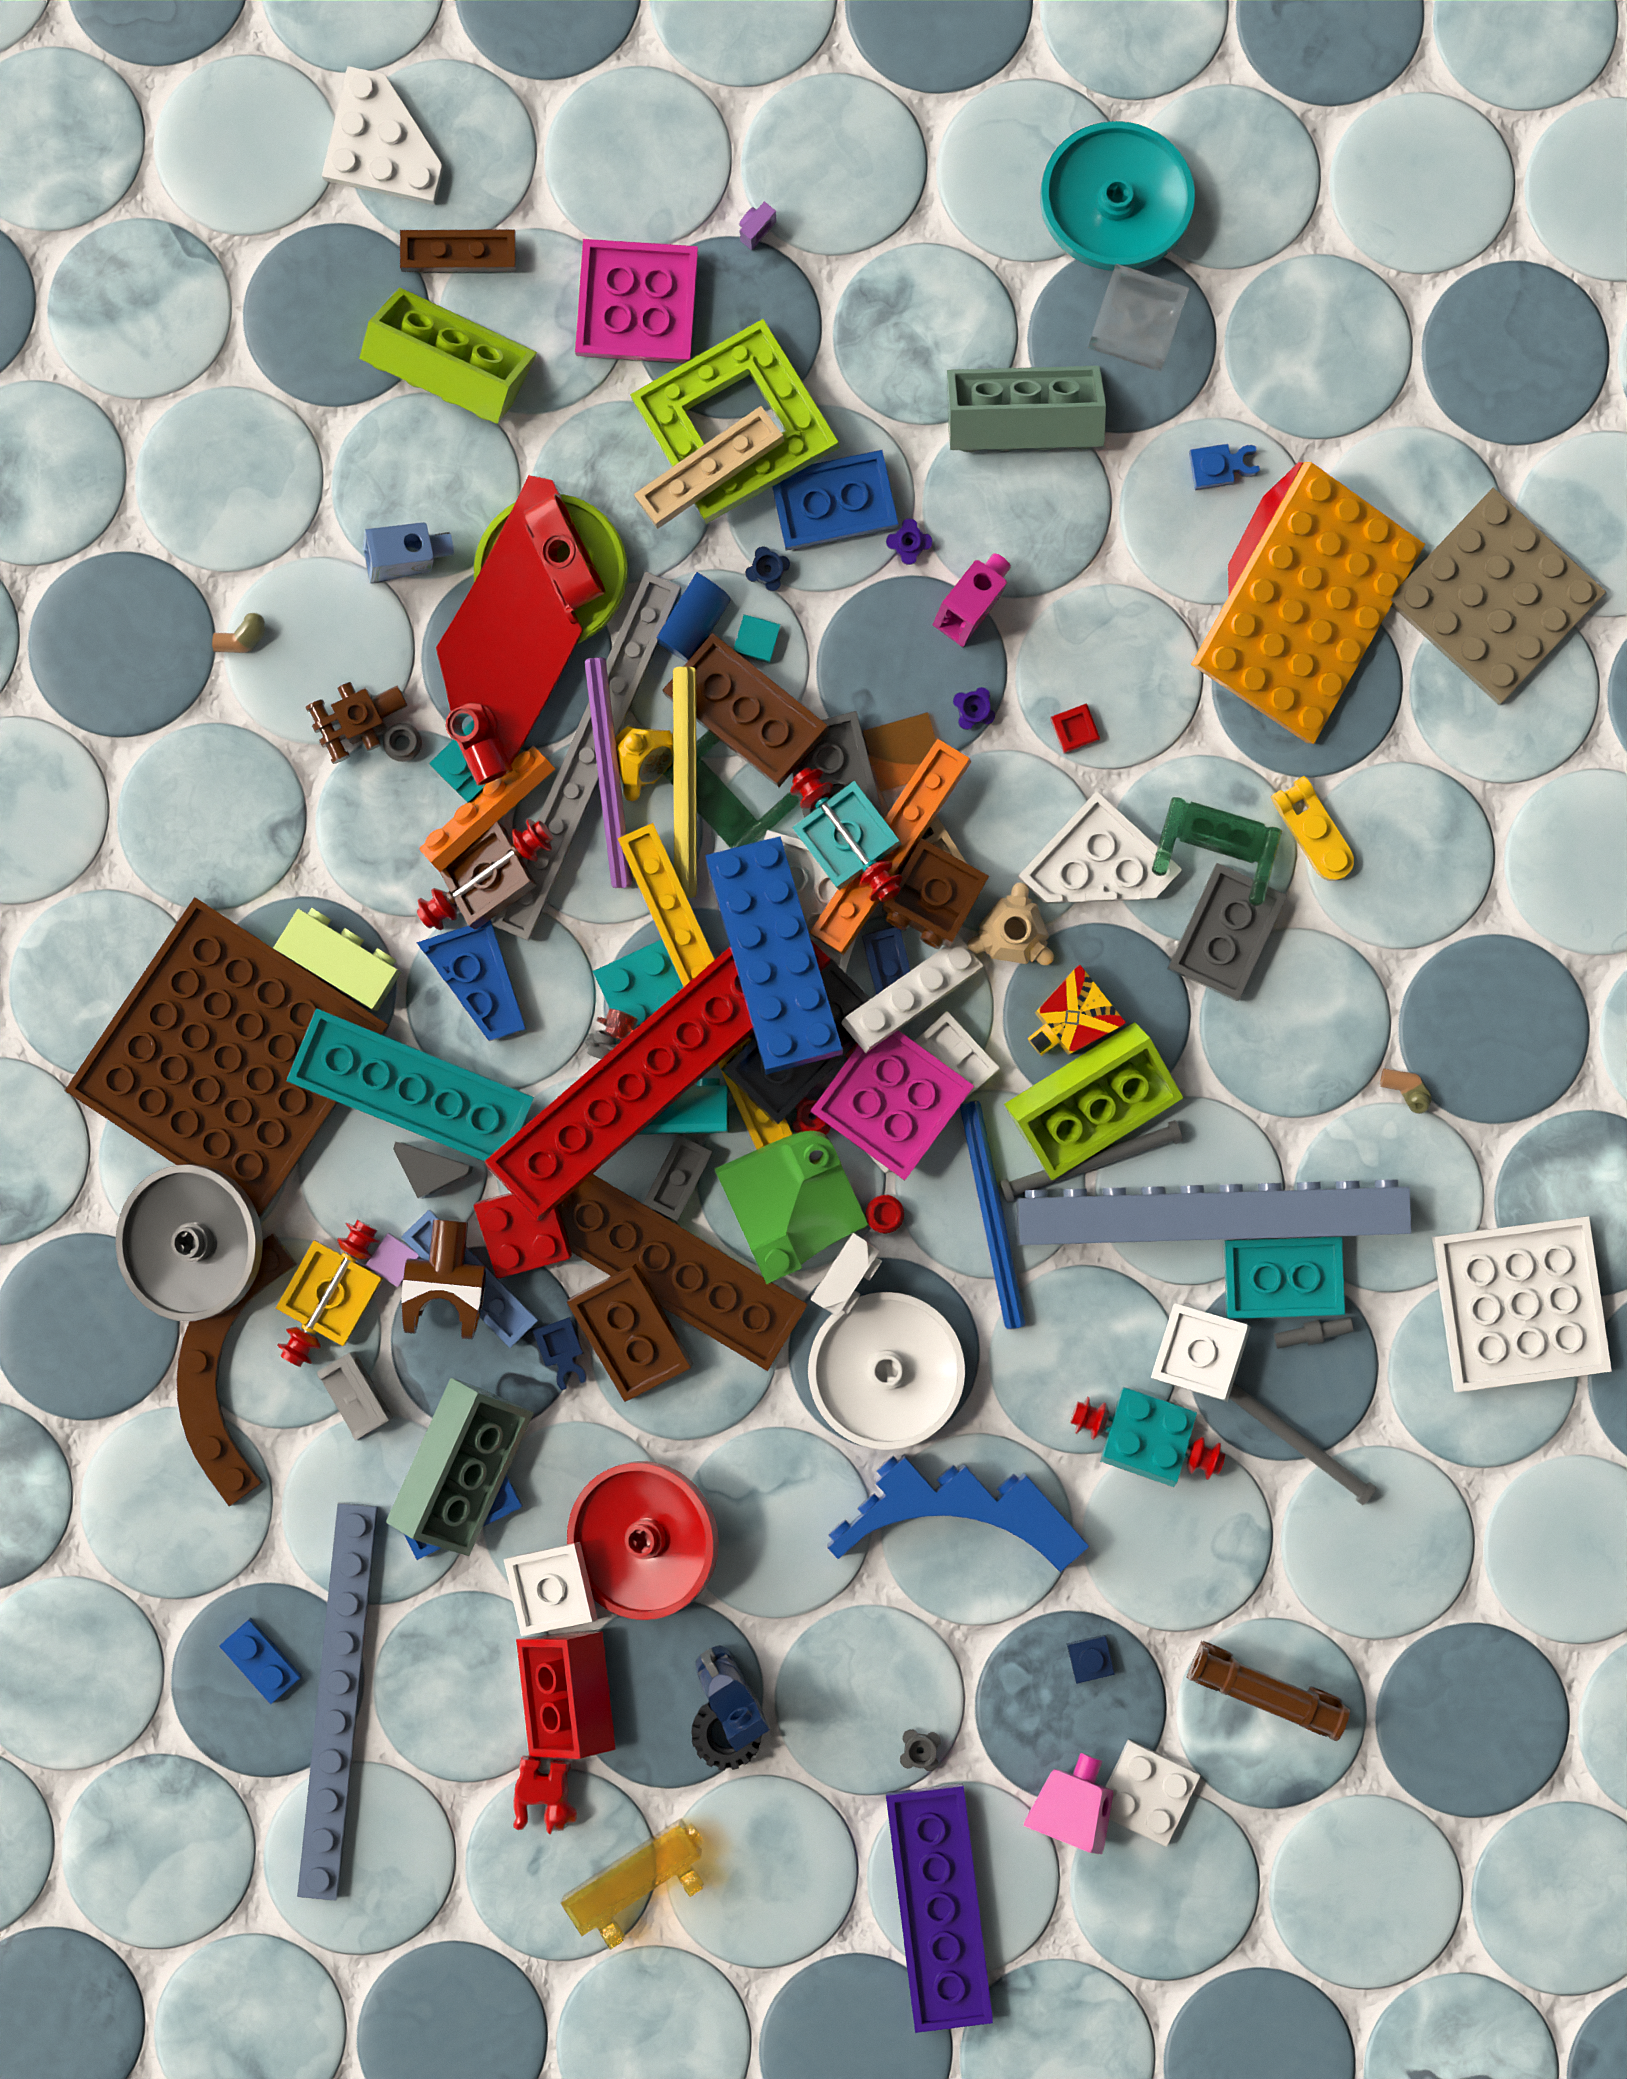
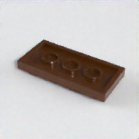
(751, 712)

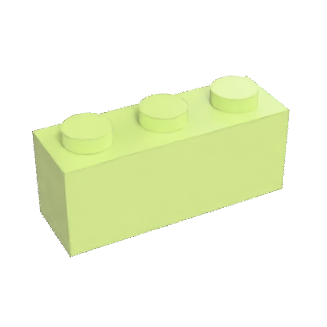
(338, 958)

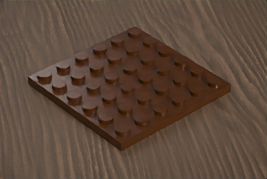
(207, 1053)

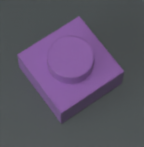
(756, 224)

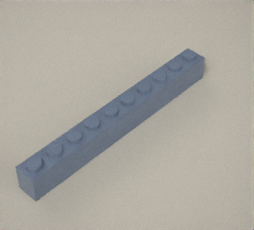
(1213, 1215)

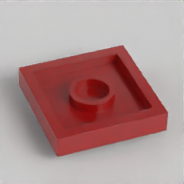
(517, 1239)

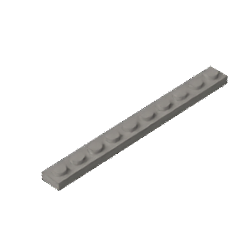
(579, 770)

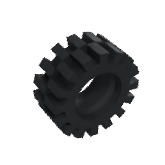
(712, 1752)

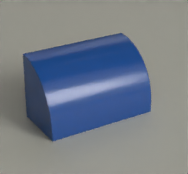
(693, 617)

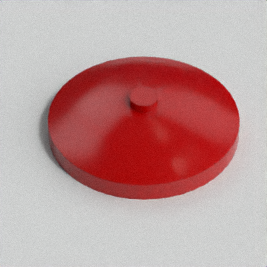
(644, 1539)

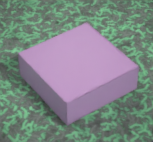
(390, 1259)

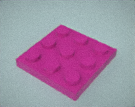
(636, 301)
(892, 1101)

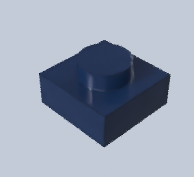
(1090, 1659)

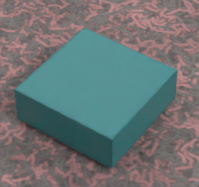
(756, 638)

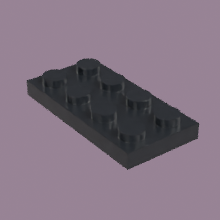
(782, 1090)

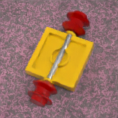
(329, 1293)

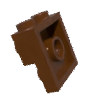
(934, 895)

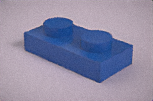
(260, 1661)

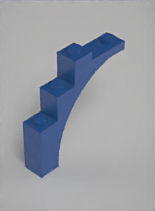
(1018, 1509)

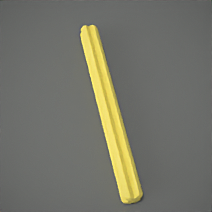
(685, 778)

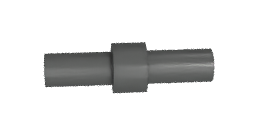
(1313, 1332)

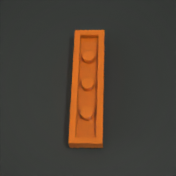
(486, 809)

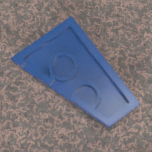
(478, 977)

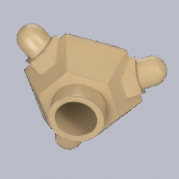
(1013, 930)

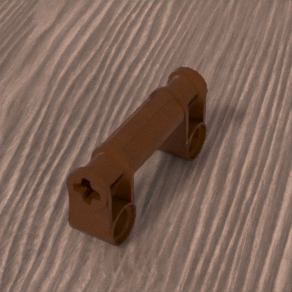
(1308, 1709)

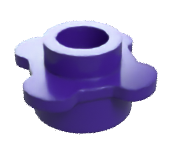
(909, 552)
(981, 700)

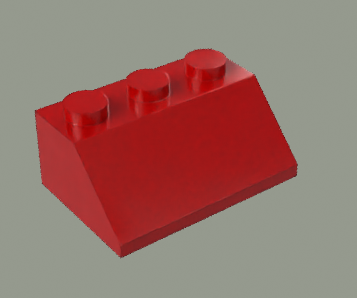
(566, 1695)

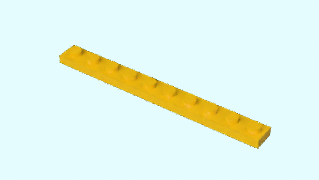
(686, 949)

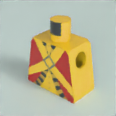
(1074, 1015)

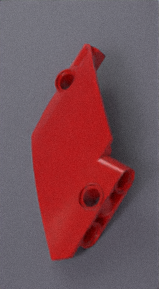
(515, 630)

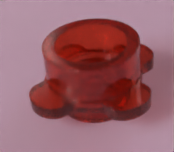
(618, 1023)

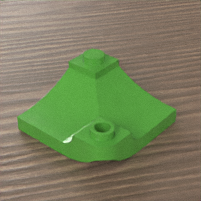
(791, 1202)

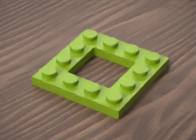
(743, 354)

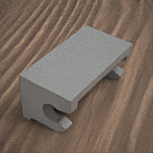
(355, 1395)

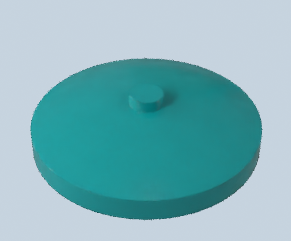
(1117, 195)

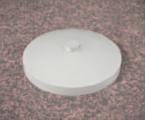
(886, 1371)

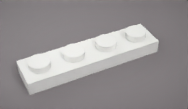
(912, 994)

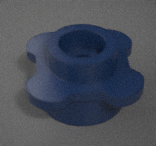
(763, 558)

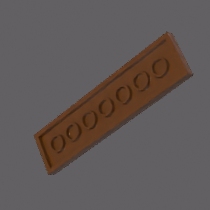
(681, 1270)

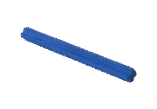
(992, 1215)

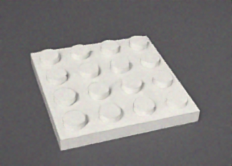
(1521, 1304)

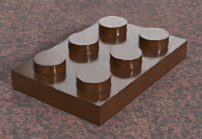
(630, 1332)

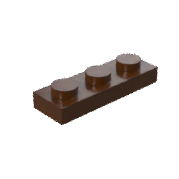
(458, 250)

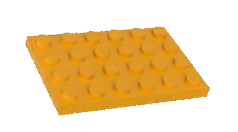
(1308, 603)

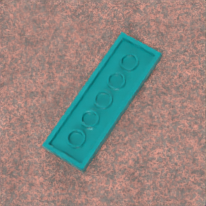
(407, 1087)

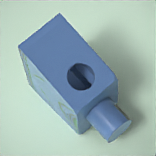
(387, 552)

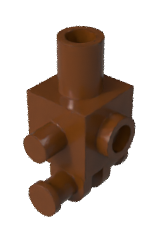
(358, 715)

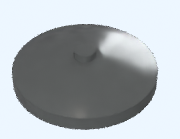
(189, 1242)

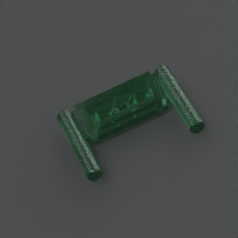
(724, 810)
(1222, 834)

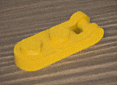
(1314, 831)

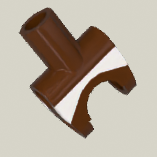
(444, 1278)

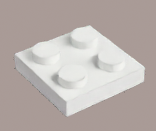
(1200, 1352)
(550, 1589)
(1150, 1792)

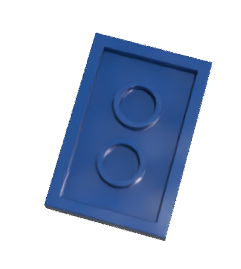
(835, 501)

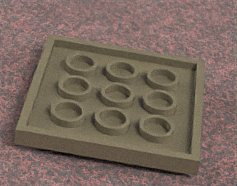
(1496, 596)

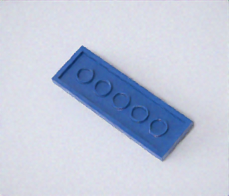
(773, 955)

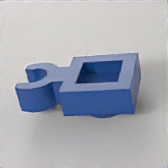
(1215, 465)

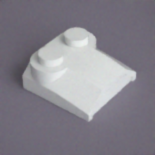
(838, 1286)

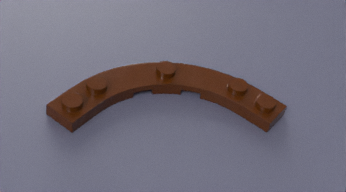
(198, 1380)

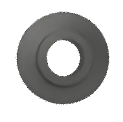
(397, 731)

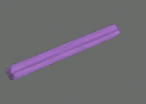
(607, 769)

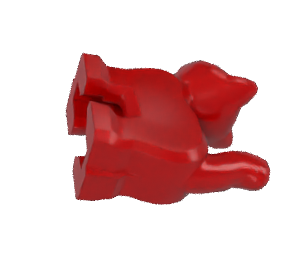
(546, 1789)

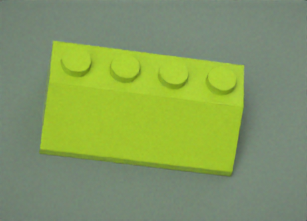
(446, 355)
(1094, 1100)

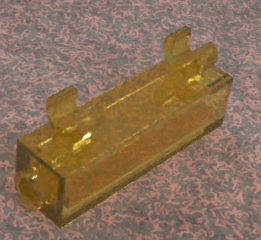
(634, 1876)

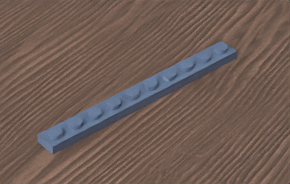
(337, 1701)

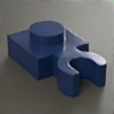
(559, 1345)

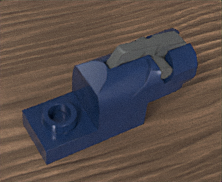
(731, 1697)

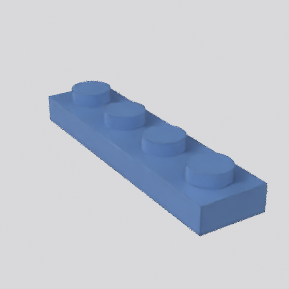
(500, 1307)

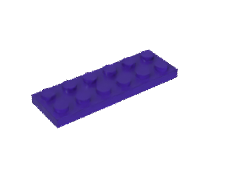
(939, 1908)

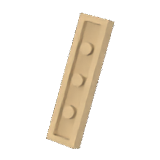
(709, 467)

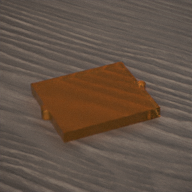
(899, 749)

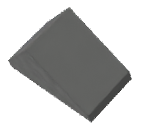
(427, 1170)

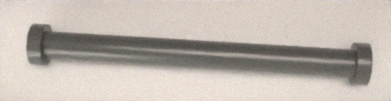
(1101, 1158)
(1302, 1444)

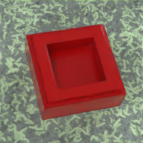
(1075, 728)

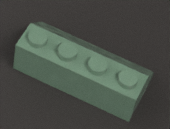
(1025, 408)
(459, 1467)

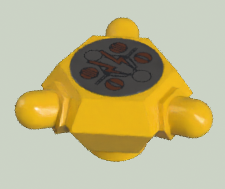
(642, 757)

